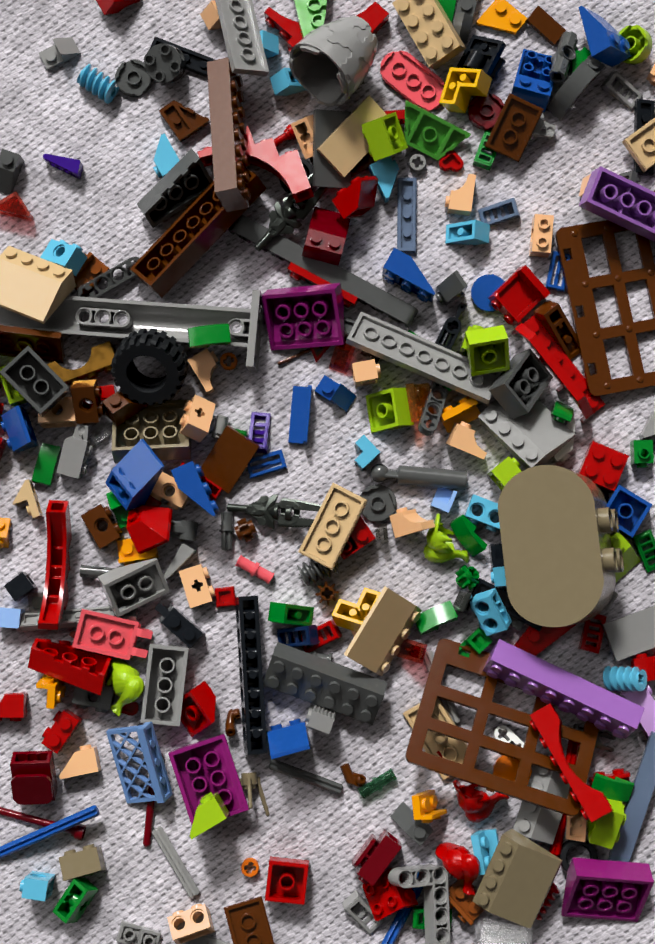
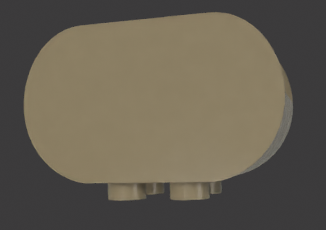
(557, 546)

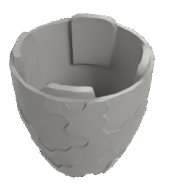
(334, 59)

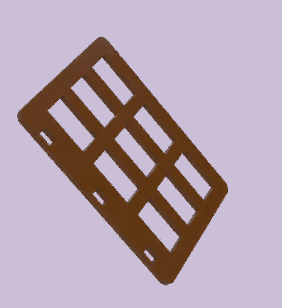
(580, 293)
(447, 654)

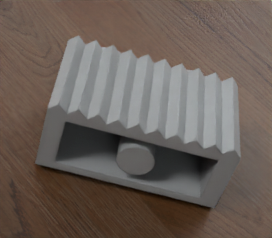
(320, 719)

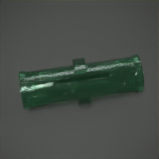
(377, 783)

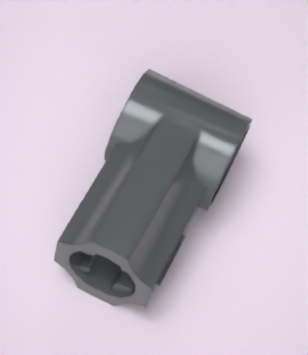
(184, 529)

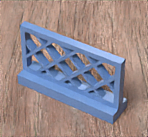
(152, 762)

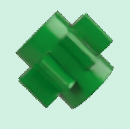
(467, 577)

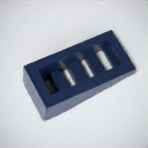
(309, 636)

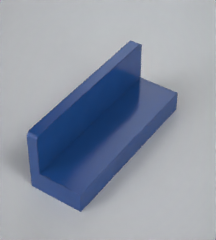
(300, 415)

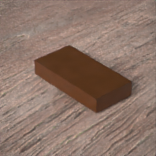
(545, 25)

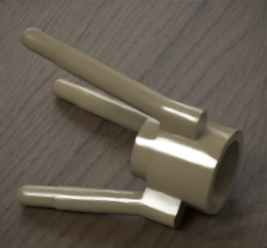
(250, 781)

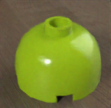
(640, 43)

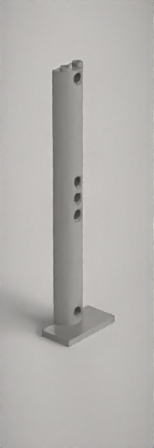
(164, 317)

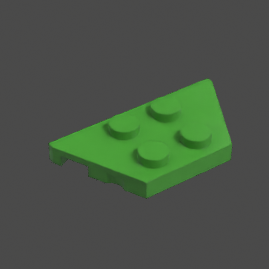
(429, 132)

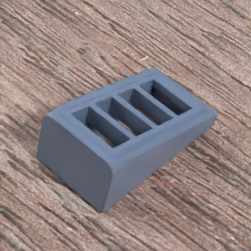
(497, 206)

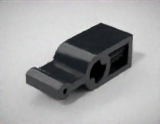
(452, 334)

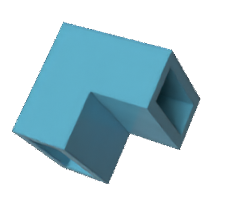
(368, 454)

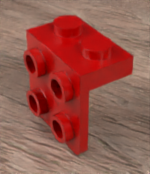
(387, 899)

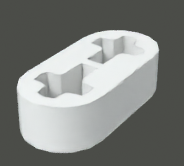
(510, 736)

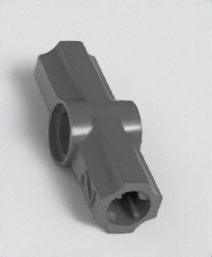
(562, 58)

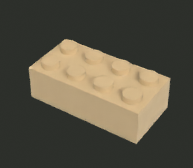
(430, 30)

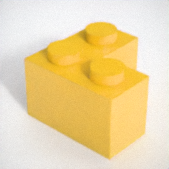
(461, 85)
(352, 615)

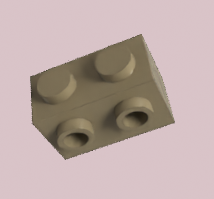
(82, 863)

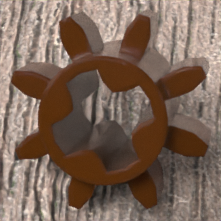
(245, 530)
(323, 589)

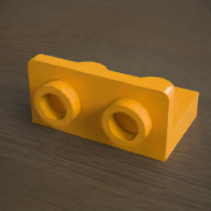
(129, 554)
(425, 807)

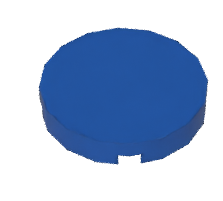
(482, 289)

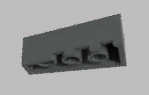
(175, 190)

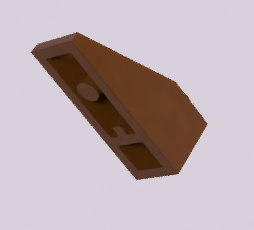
(558, 326)

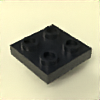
(482, 54)

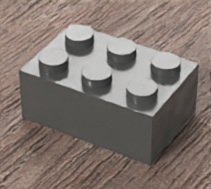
(35, 381)
(521, 385)

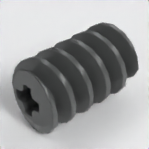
(314, 570)

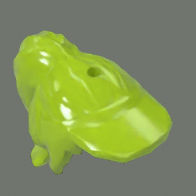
(439, 546)
(125, 683)

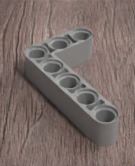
(431, 904)

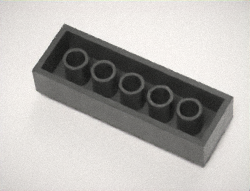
(325, 683)

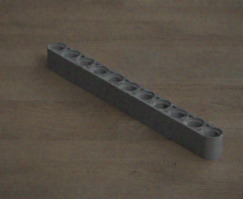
(366, 292)

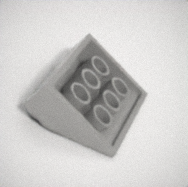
(530, 437)

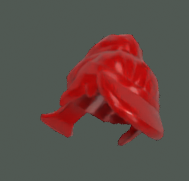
(476, 803)
(459, 864)

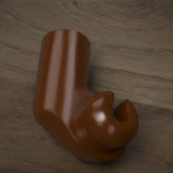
(230, 721)
(351, 777)

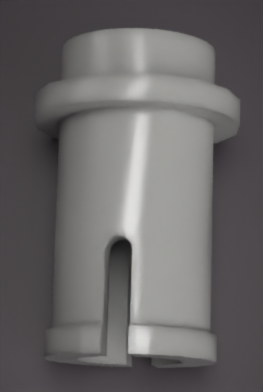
(219, 427)

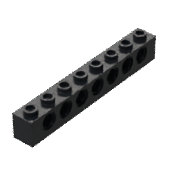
(251, 675)

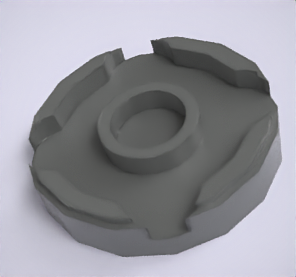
(138, 82)
(378, 509)

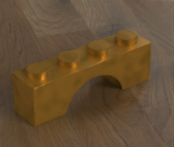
(99, 361)

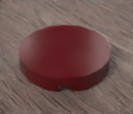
(485, 111)

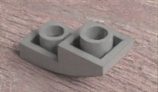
(136, 934)

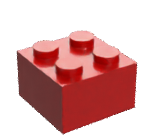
(603, 466)
(287, 880)

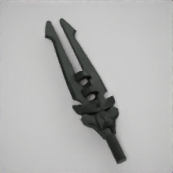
(284, 219)
(266, 511)

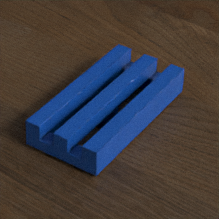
(554, 287)
(281, 459)

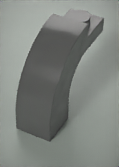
(574, 87)

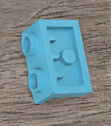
(484, 846)

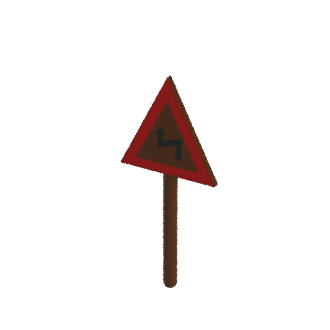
(316, 351)

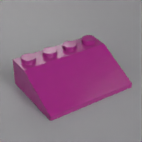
(304, 316)
(206, 769)
(606, 889)

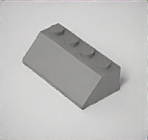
(164, 684)
(537, 821)

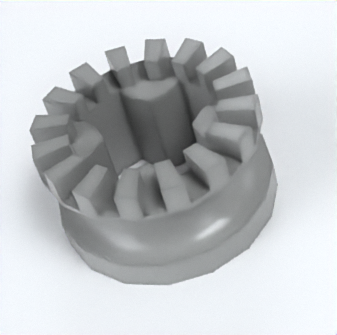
(420, 167)

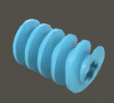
(98, 85)
(624, 678)

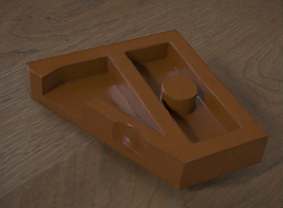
(182, 120)

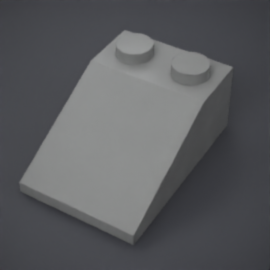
(133, 585)

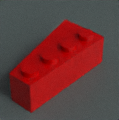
(71, 665)

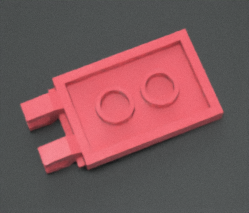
(109, 635)

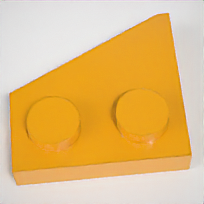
(502, 17)

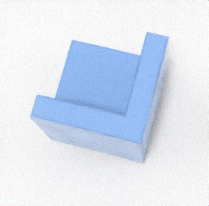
(443, 499)
(10, 617)

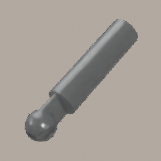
(421, 476)

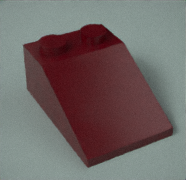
(326, 236)

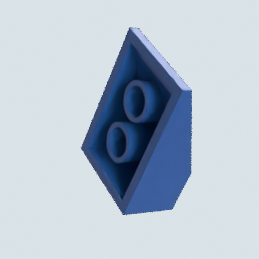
(603, 40)
(288, 738)

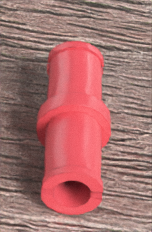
(254, 569)

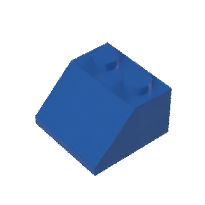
(19, 429)
(630, 510)

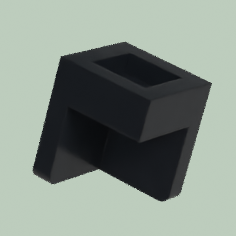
(496, 555)
(20, 586)

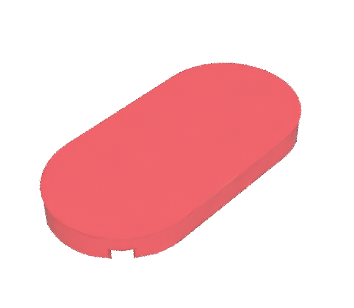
(412, 80)

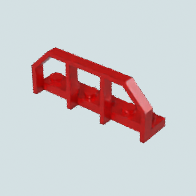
(560, 364)

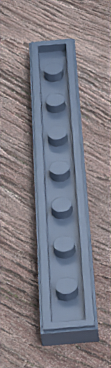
(637, 805)

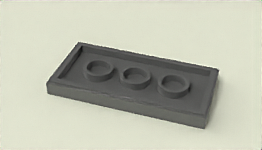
(324, 124)

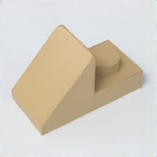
(28, 494)

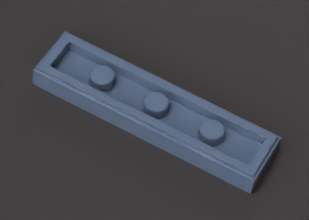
(406, 215)

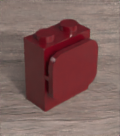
(33, 777)
(375, 856)

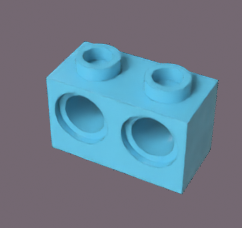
(487, 508)
(494, 610)

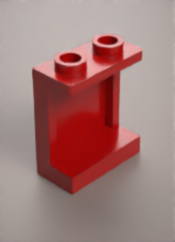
(518, 295)

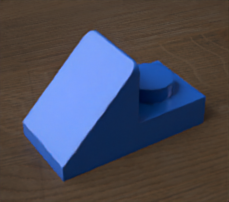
(335, 393)

